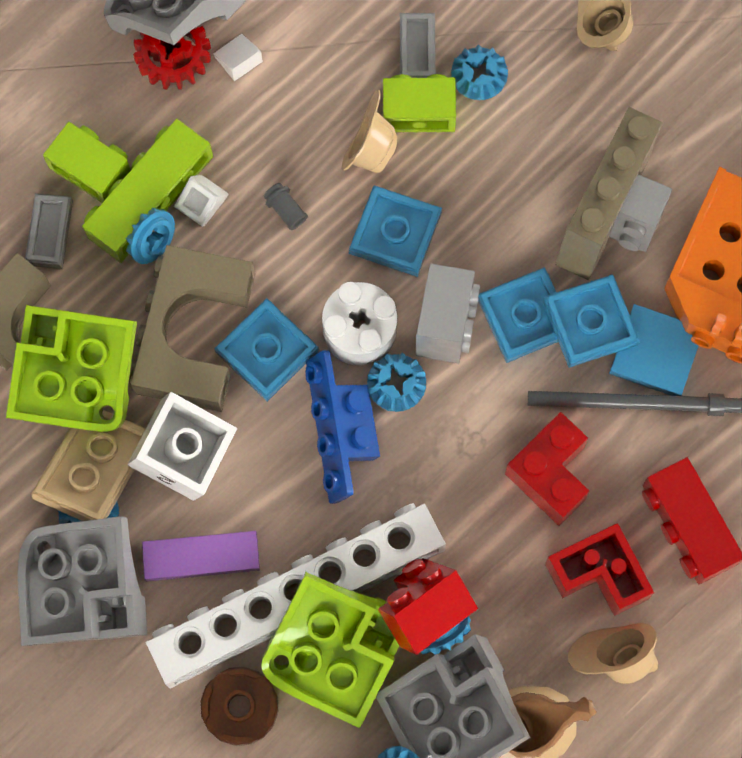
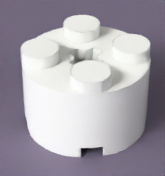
(356, 303)

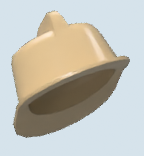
(604, 23)
(373, 142)
(620, 652)

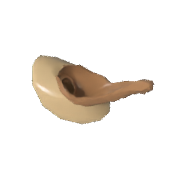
(548, 720)

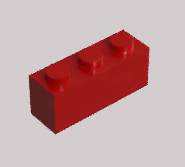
(691, 521)

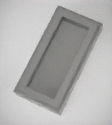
(417, 44)
(49, 230)

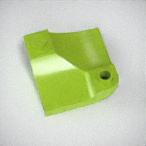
(71, 369)
(334, 649)

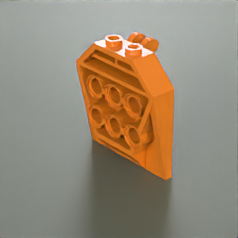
(705, 306)

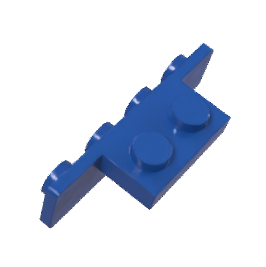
(342, 423)

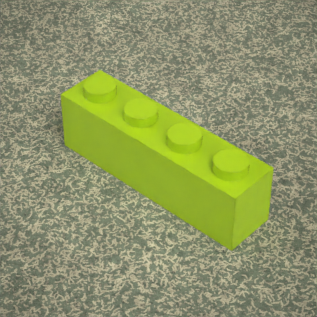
(152, 183)

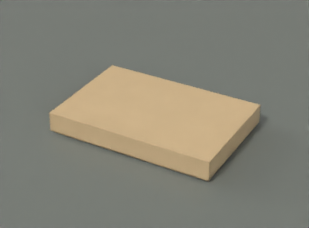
(89, 471)

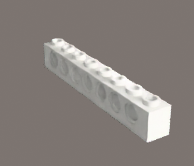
(167, 641)

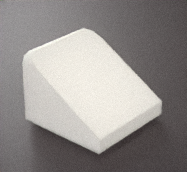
(238, 56)
(200, 199)

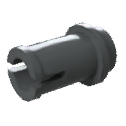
(285, 206)

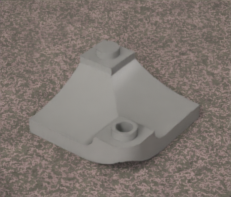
(165, 18)
(80, 585)
(455, 705)

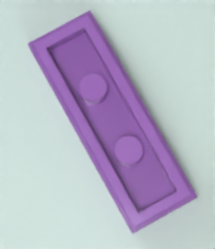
(200, 556)

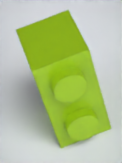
(420, 103)
(86, 161)

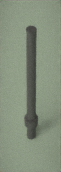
(713, 404)

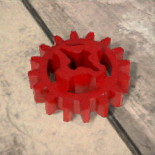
(182, 61)

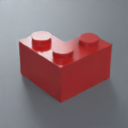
(542, 472)
(604, 560)
(426, 604)

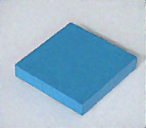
(395, 231)
(518, 314)
(591, 321)
(266, 349)
(661, 357)

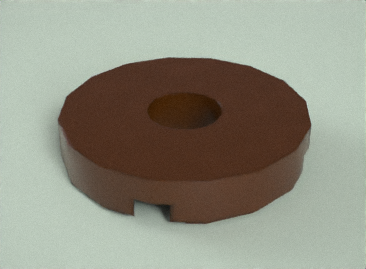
(233, 683)

